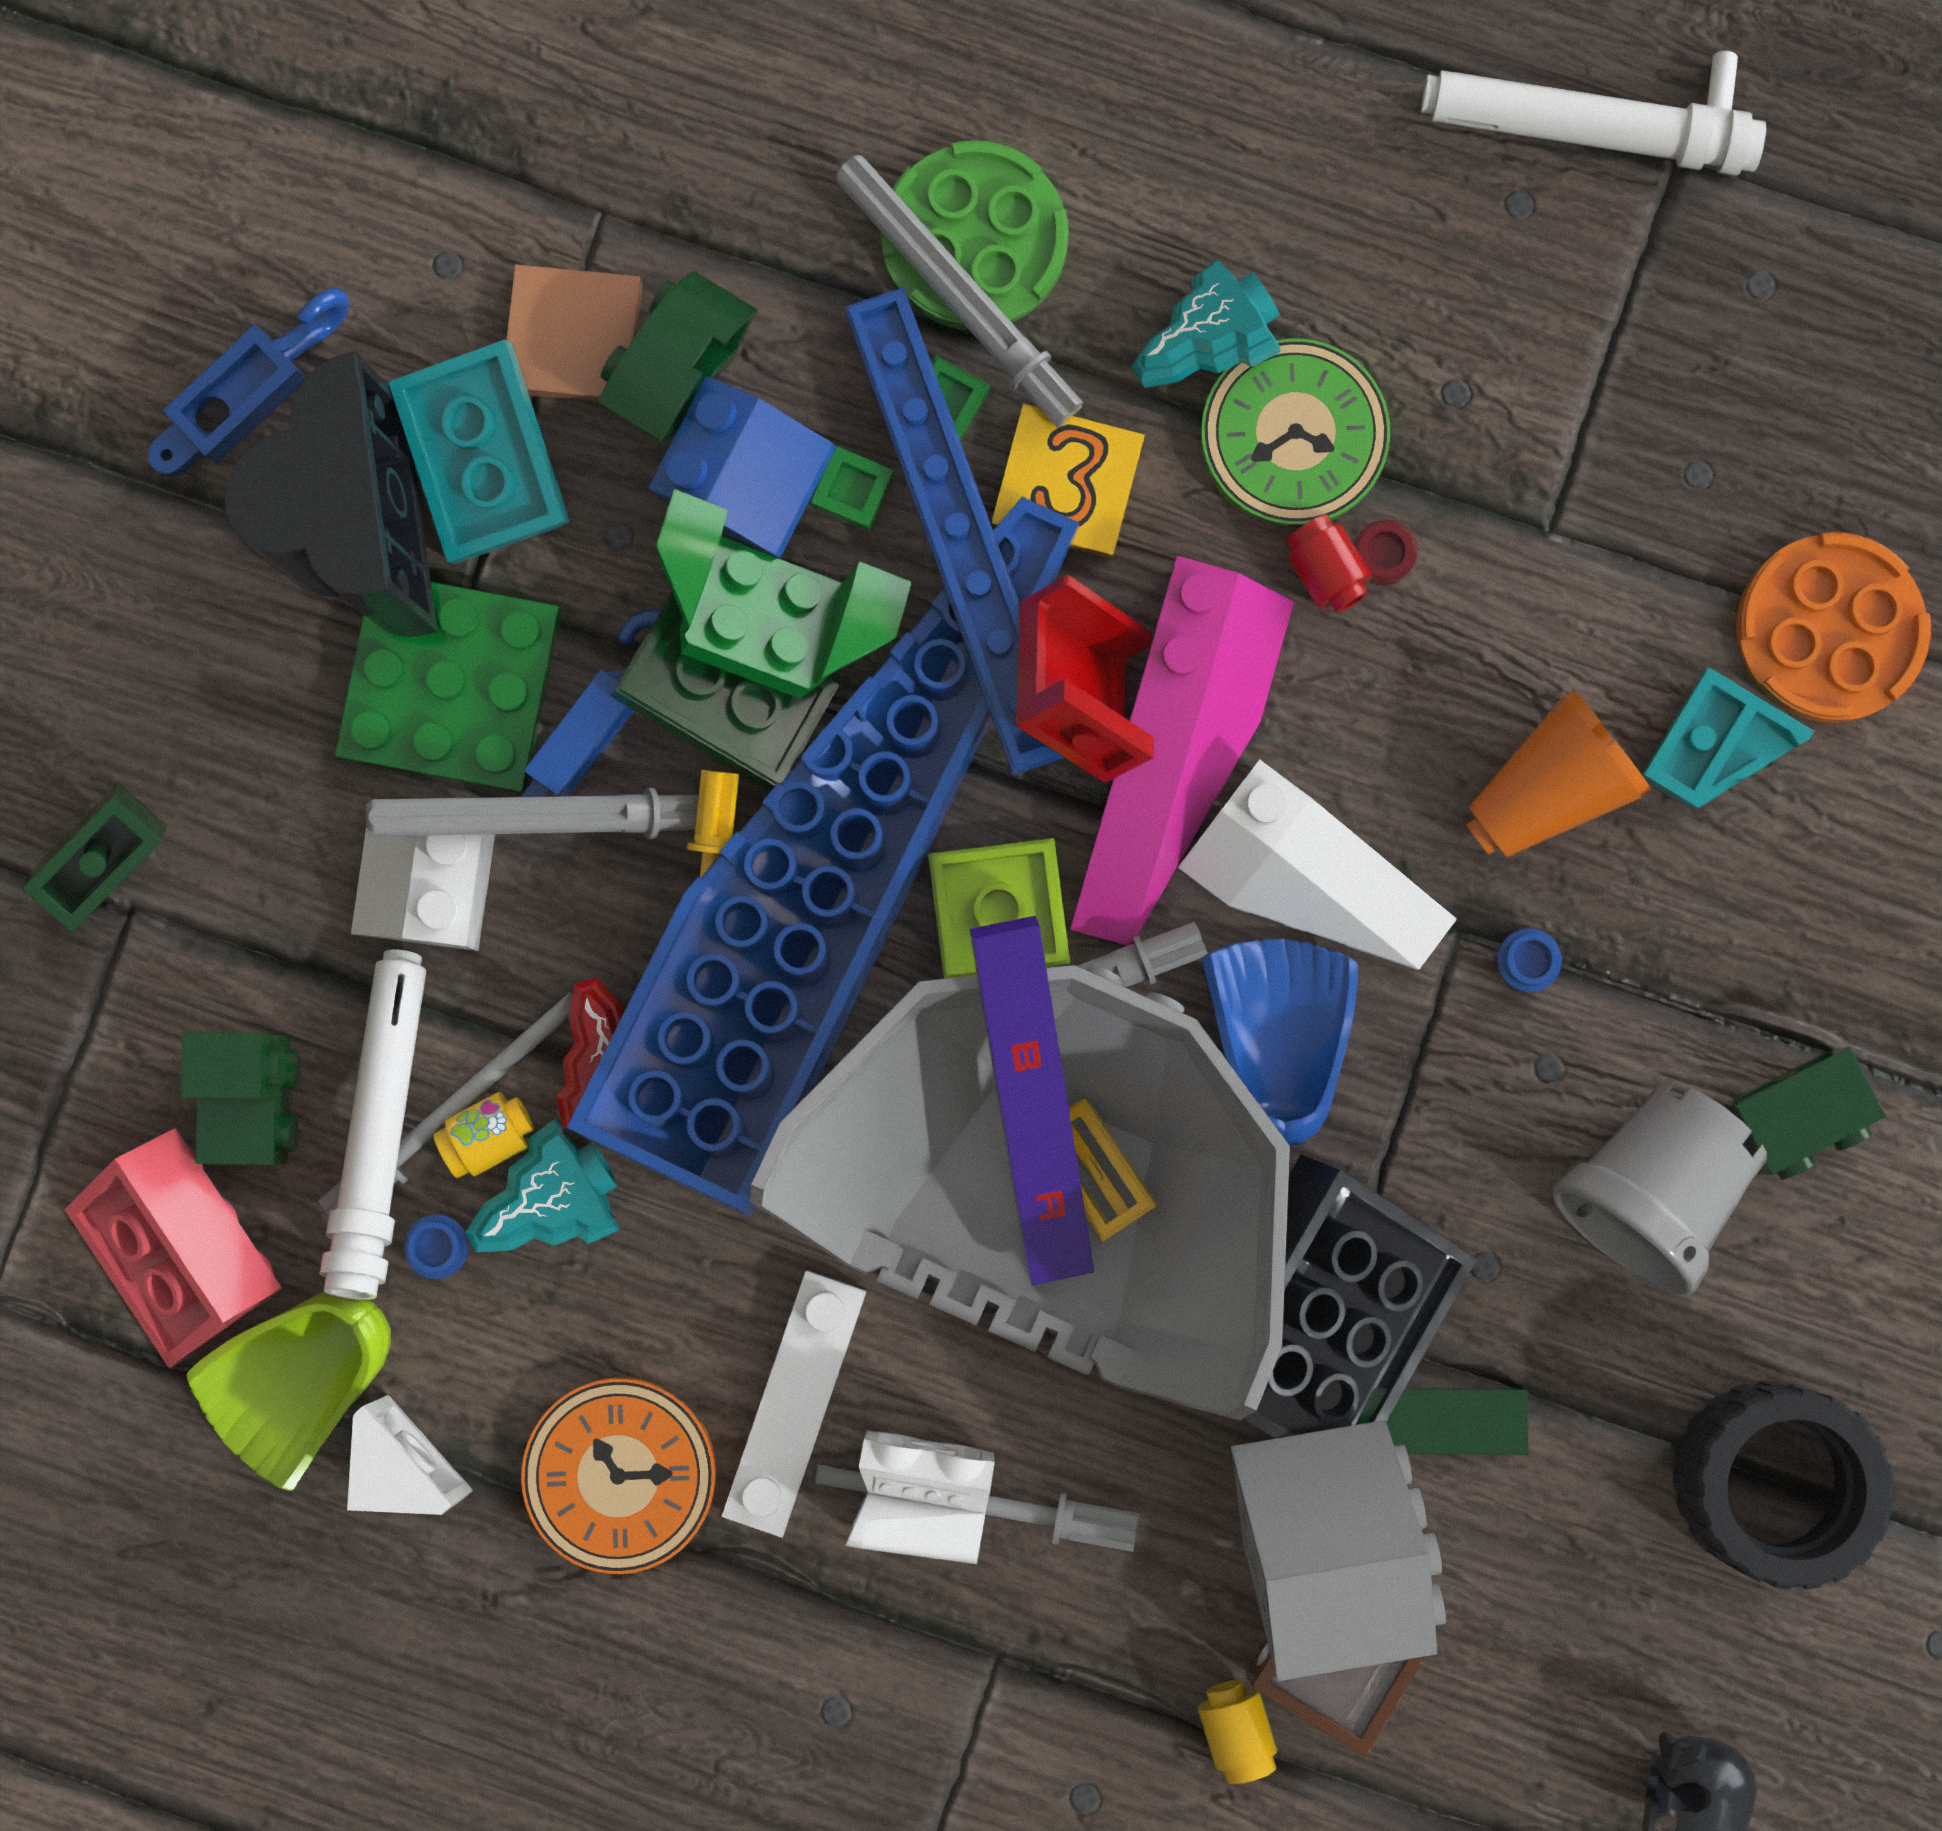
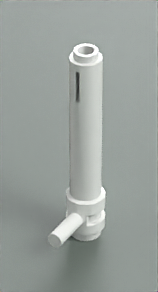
(1691, 136)
(362, 1218)

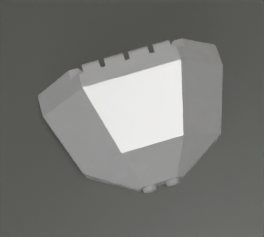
(911, 1174)

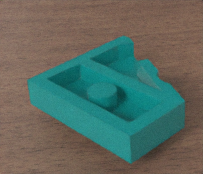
(1719, 741)

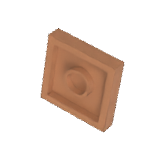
(569, 326)

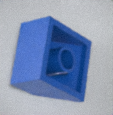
(746, 461)

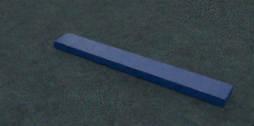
(948, 509)

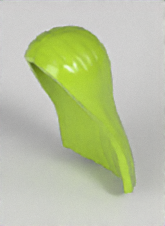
(291, 1381)

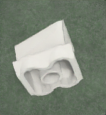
(922, 1497)

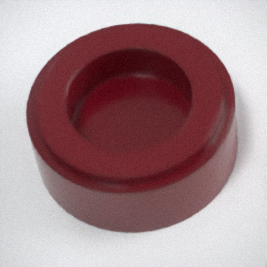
(1387, 550)

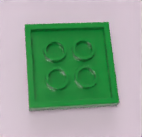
(454, 699)

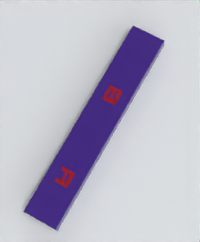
(1032, 1098)

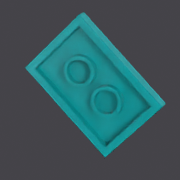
(479, 452)

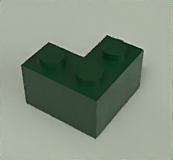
(241, 1096)

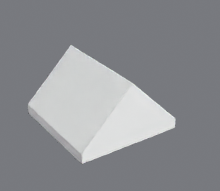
(398, 1466)

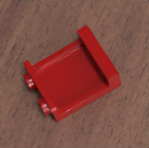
(1076, 678)

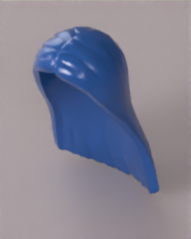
(1284, 1025)

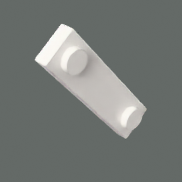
(794, 1403)

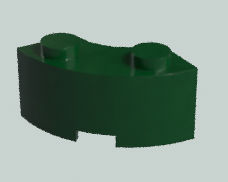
(686, 337)

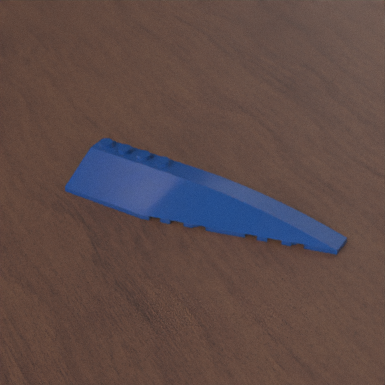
(799, 909)

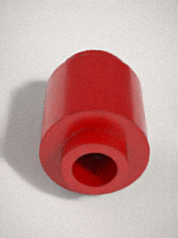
(1328, 564)

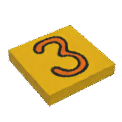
(1075, 471)

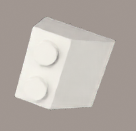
(424, 889)

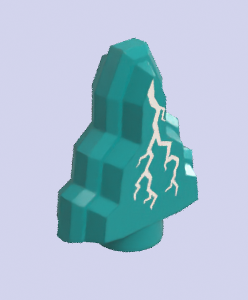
(1211, 329)
(549, 1196)

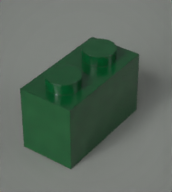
(94, 857)
(1807, 1111)

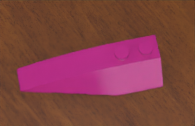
(1201, 705)

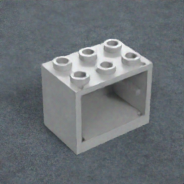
(1338, 1550)

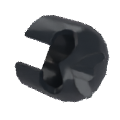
(1700, 1785)

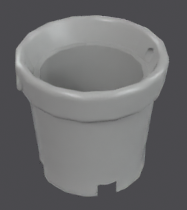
(1662, 1187)

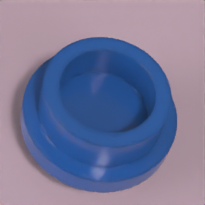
(1529, 960)
(436, 1246)

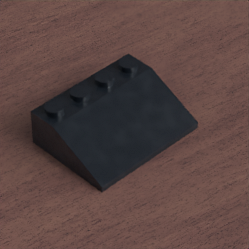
(1358, 1302)

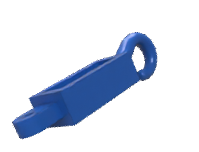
(250, 379)
(585, 728)

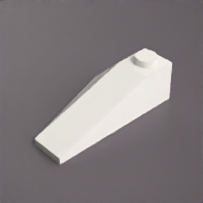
(1300, 866)

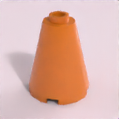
(1555, 781)

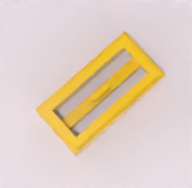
(1122, 1165)

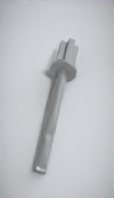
(470, 1091)
(1070, 1520)

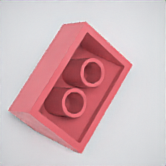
(172, 1246)

